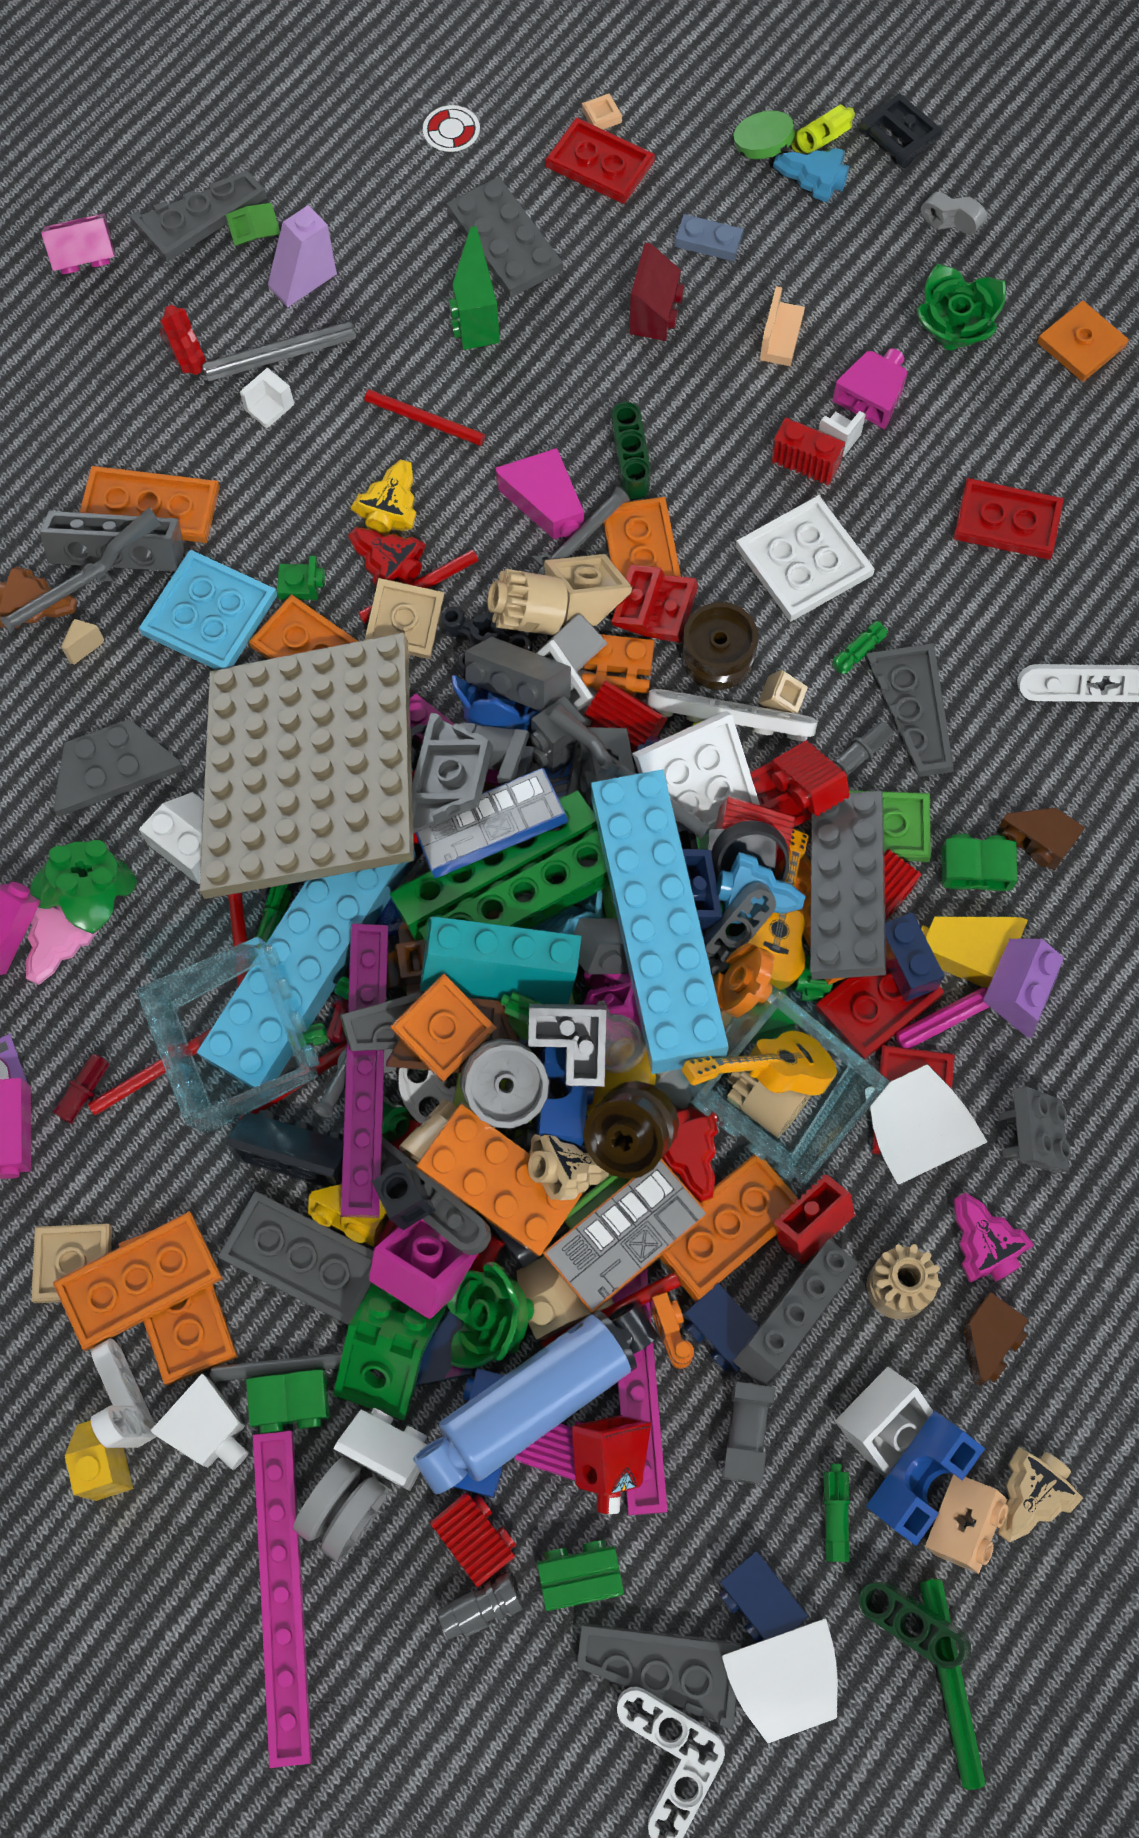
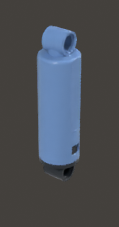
(535, 1397)

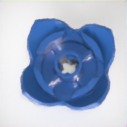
(492, 709)

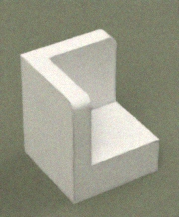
(267, 398)
(843, 428)

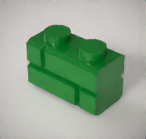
(580, 1576)

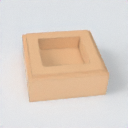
(602, 112)

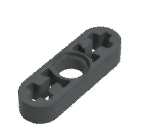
(743, 902)

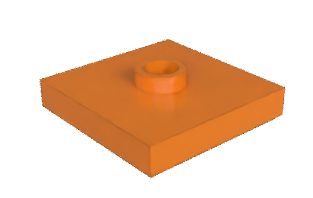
(1082, 341)
(442, 1027)

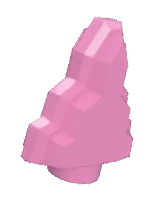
(52, 941)

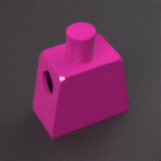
(872, 386)

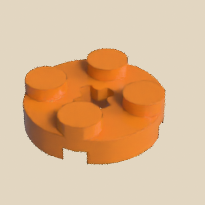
(745, 980)

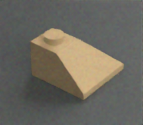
(591, 584)
(553, 1300)

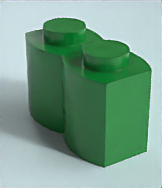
(979, 863)
(288, 1400)

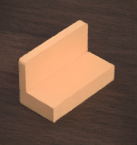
(781, 331)

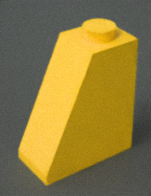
(972, 944)
(95, 1469)

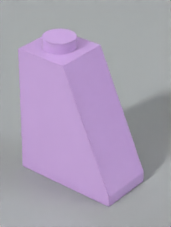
(301, 257)

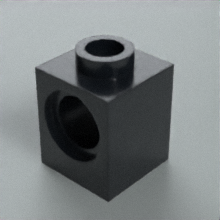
(410, 1207)

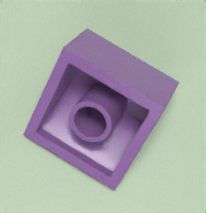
(1024, 982)

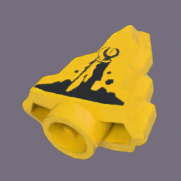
(388, 502)

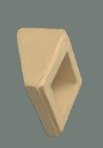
(81, 640)
(783, 693)

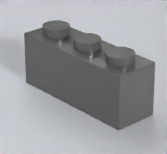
(517, 673)

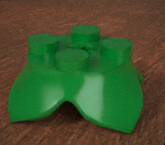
(958, 310)
(83, 883)
(491, 1315)

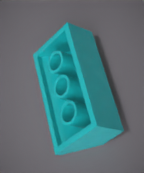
(501, 959)

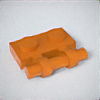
(625, 656)
(668, 1321)

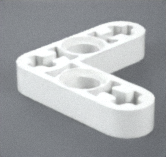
(128, 1419)
(688, 1764)

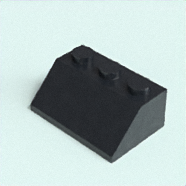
(288, 1148)

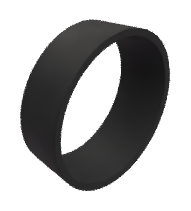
(747, 828)

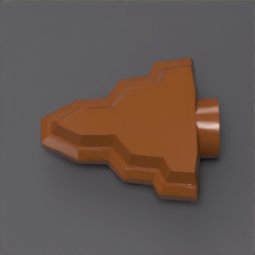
(23, 588)

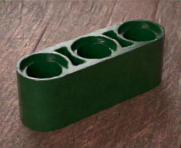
(626, 438)
(934, 1629)

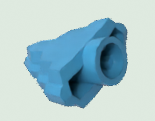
(816, 171)
(747, 871)

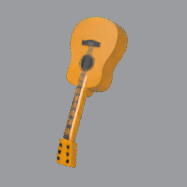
(783, 932)
(780, 1064)

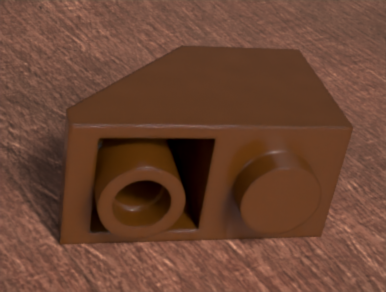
(1042, 834)
(990, 1335)

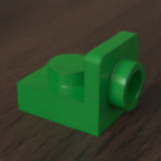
(300, 580)

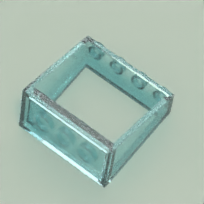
(168, 993)
(841, 1111)

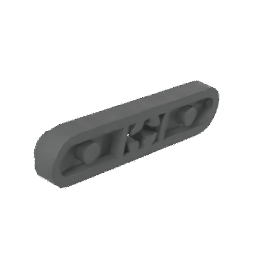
(452, 1217)

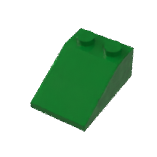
(474, 300)

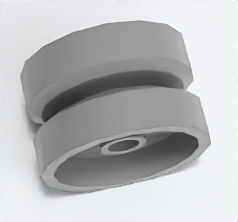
(522, 1095)
(340, 1508)

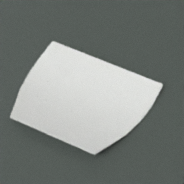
(921, 1124)
(786, 1680)

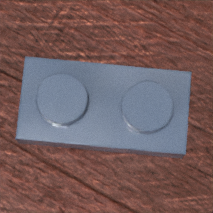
(708, 237)

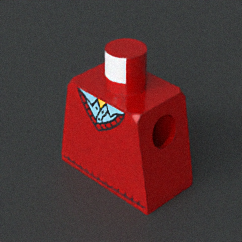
(610, 1458)

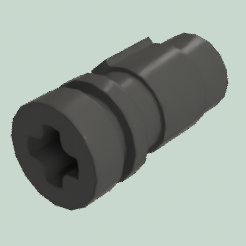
(474, 1610)

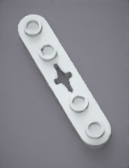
(1070, 683)
(762, 720)

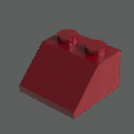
(655, 295)

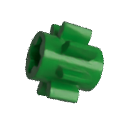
(809, 988)

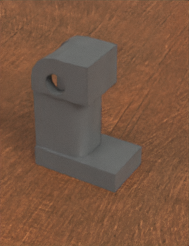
(509, 750)
(746, 1436)

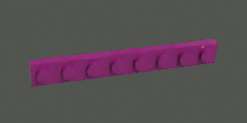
(364, 1078)

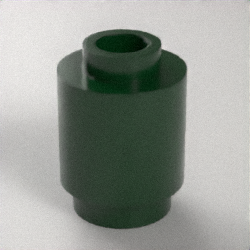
(394, 1120)

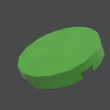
(764, 134)

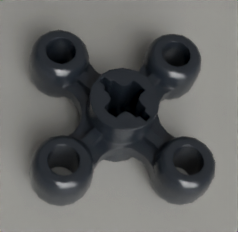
(454, 623)

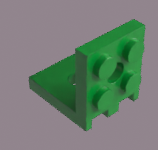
(385, 1342)

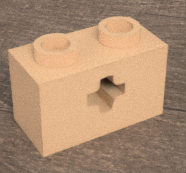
(965, 1503)

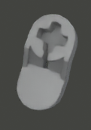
(946, 212)

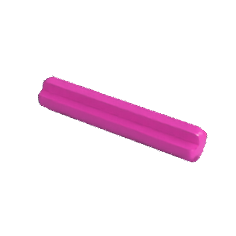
(942, 1019)

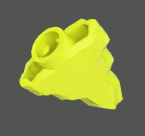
(823, 130)

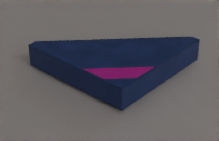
(437, 1356)

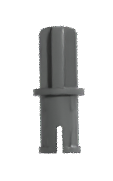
(864, 747)

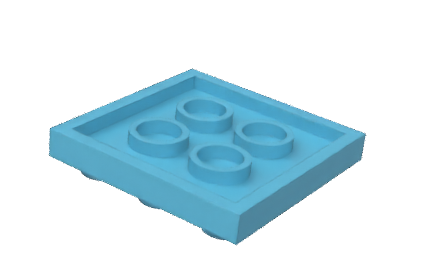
(208, 611)

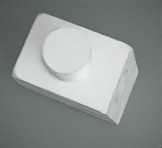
(203, 1426)

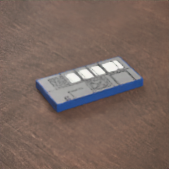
(502, 820)

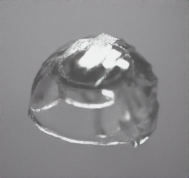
(623, 1043)

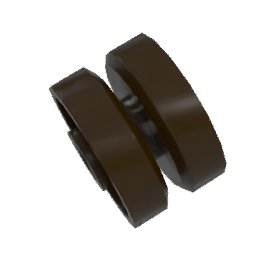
(719, 645)
(631, 1129)

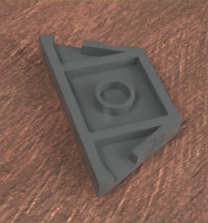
(109, 765)
(448, 773)

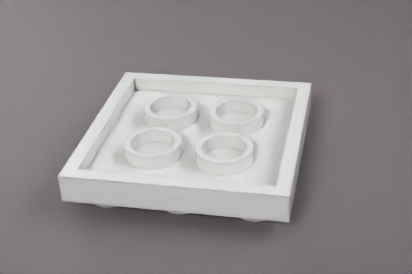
(804, 558)
(702, 766)

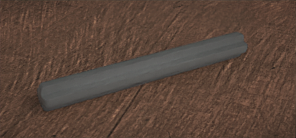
(279, 351)

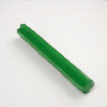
(955, 1695)

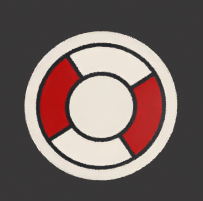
(451, 128)

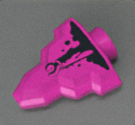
(987, 1240)

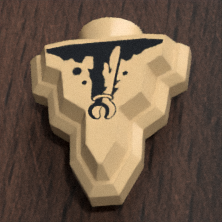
(562, 1168)
(1036, 1493)

